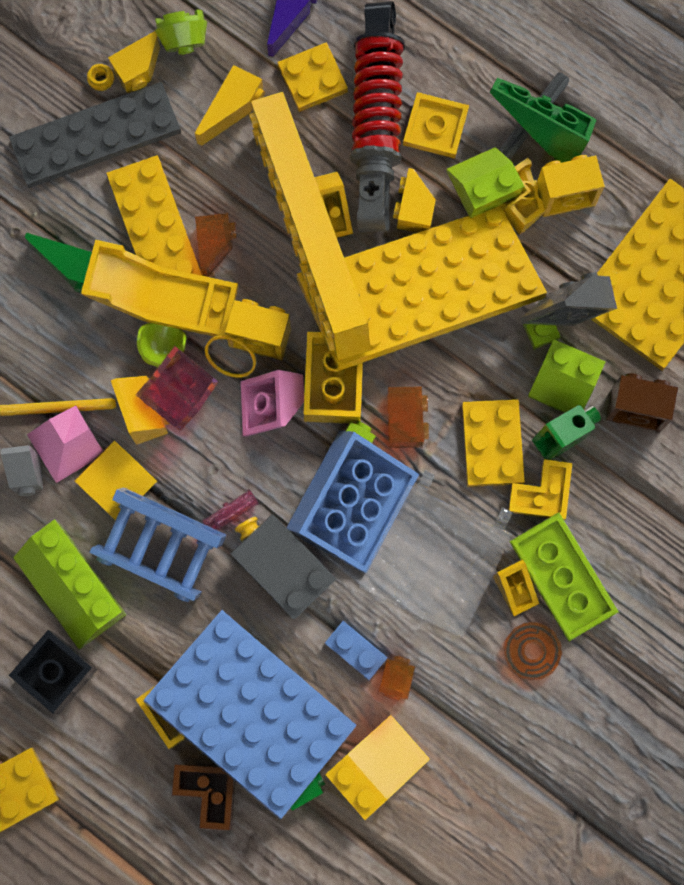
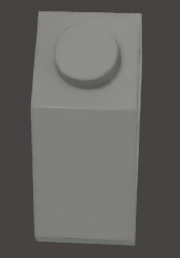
(22, 469)

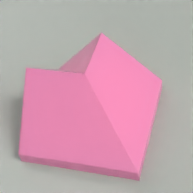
(65, 443)

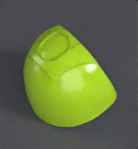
(157, 341)

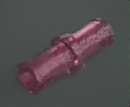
(231, 511)

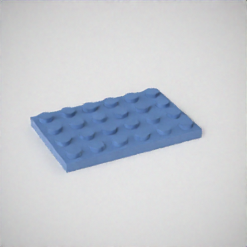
(250, 714)

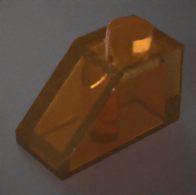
(214, 240)
(396, 678)

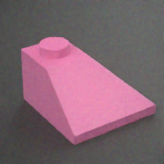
(270, 400)

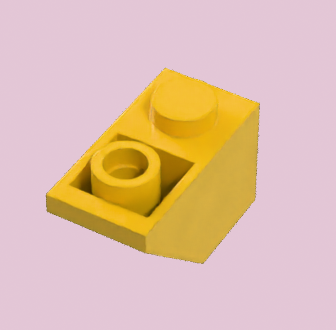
(417, 204)

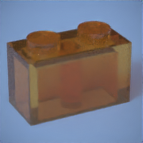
(406, 417)

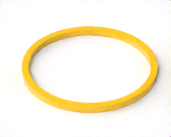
(239, 342)

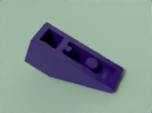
(286, 19)

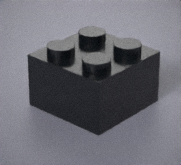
(53, 672)

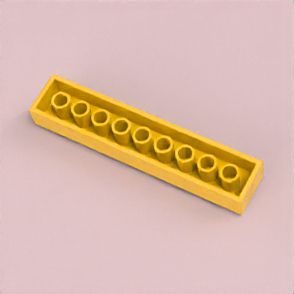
(309, 227)

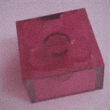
(177, 388)

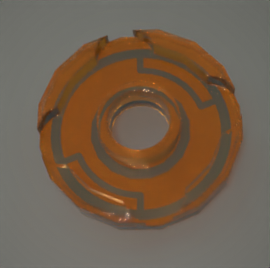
(549, 651)

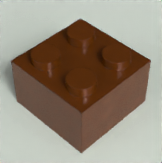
(642, 402)

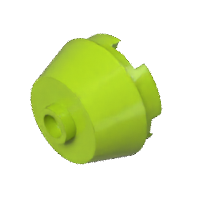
(181, 31)

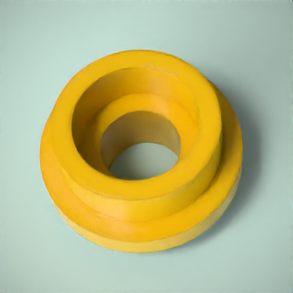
(100, 70)

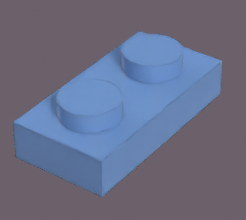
(356, 650)

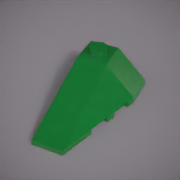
(558, 130)

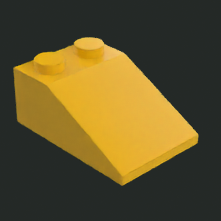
(377, 767)

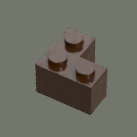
(215, 789)

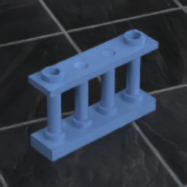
(156, 515)

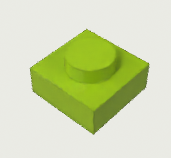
(541, 334)
(362, 430)

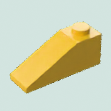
(230, 104)

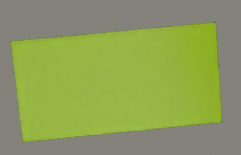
(564, 577)

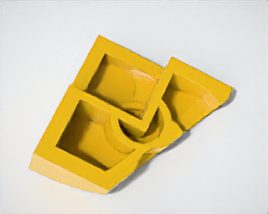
(527, 207)

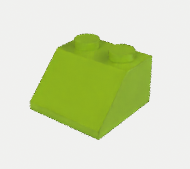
(485, 181)
(566, 377)

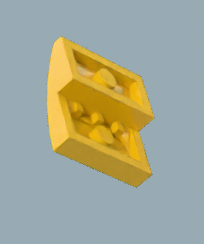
(113, 471)

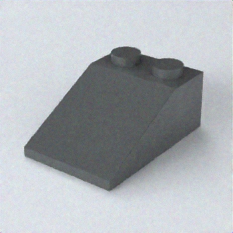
(574, 302)
(283, 566)

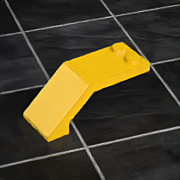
(157, 292)

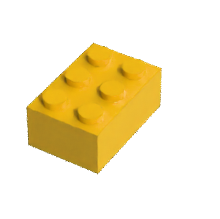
(330, 393)

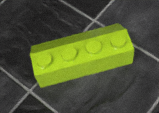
(68, 584)

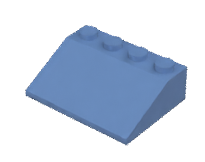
(351, 500)

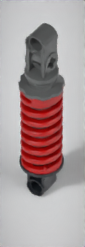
(376, 114)

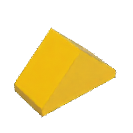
(516, 587)

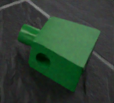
(566, 431)

